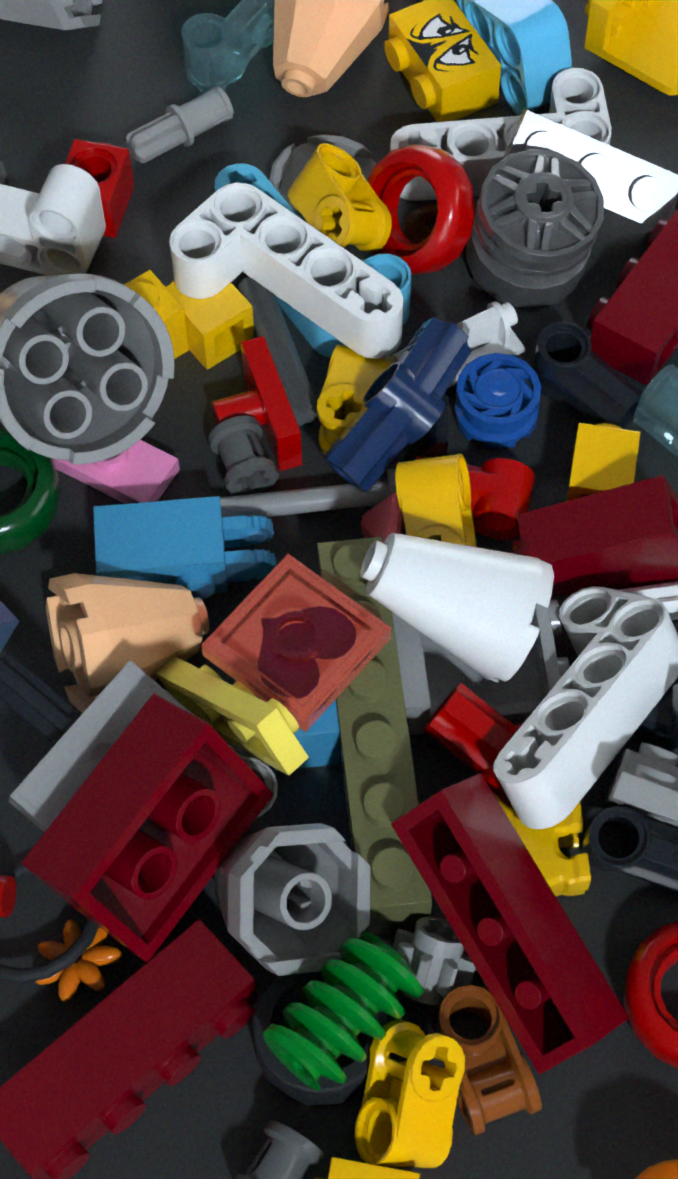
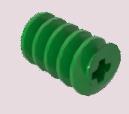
(341, 1010)

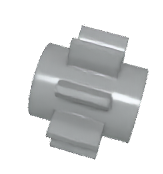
(434, 958)

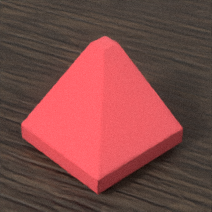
(383, 519)

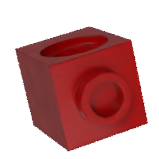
(113, 173)

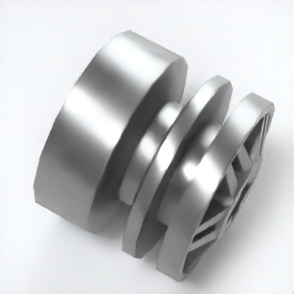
(534, 228)

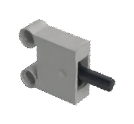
(78, 738)

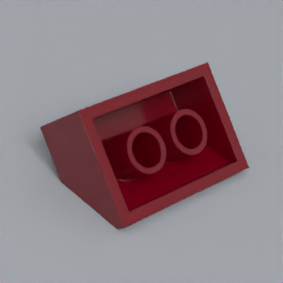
(149, 826)

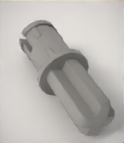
(180, 125)

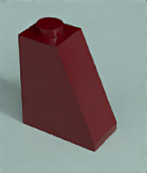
(606, 538)

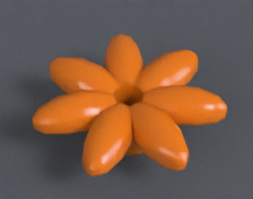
(85, 967)

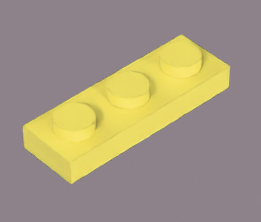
(236, 714)

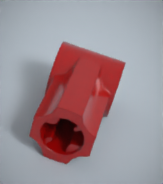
(498, 495)
(472, 733)

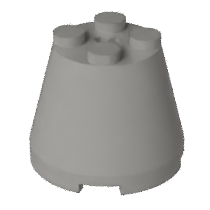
(80, 366)

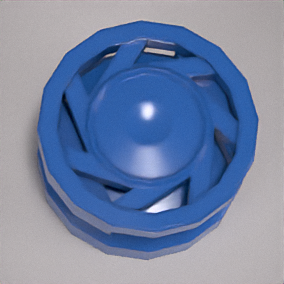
(497, 400)

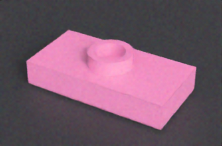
(129, 477)

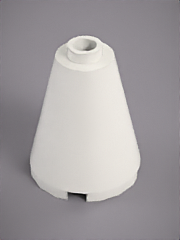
(462, 597)

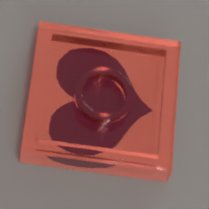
(296, 641)

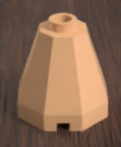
(321, 40)
(110, 620)

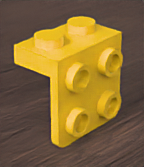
(637, 38)

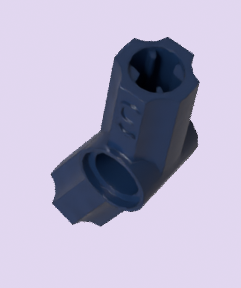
(400, 404)

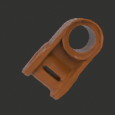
(496, 1072)

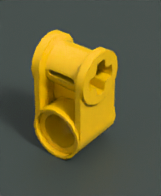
(340, 200)
(343, 391)
(436, 499)
(409, 1103)

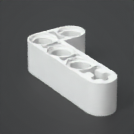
(481, 143)
(53, 228)
(255, 235)
(576, 731)

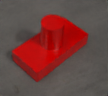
(266, 403)

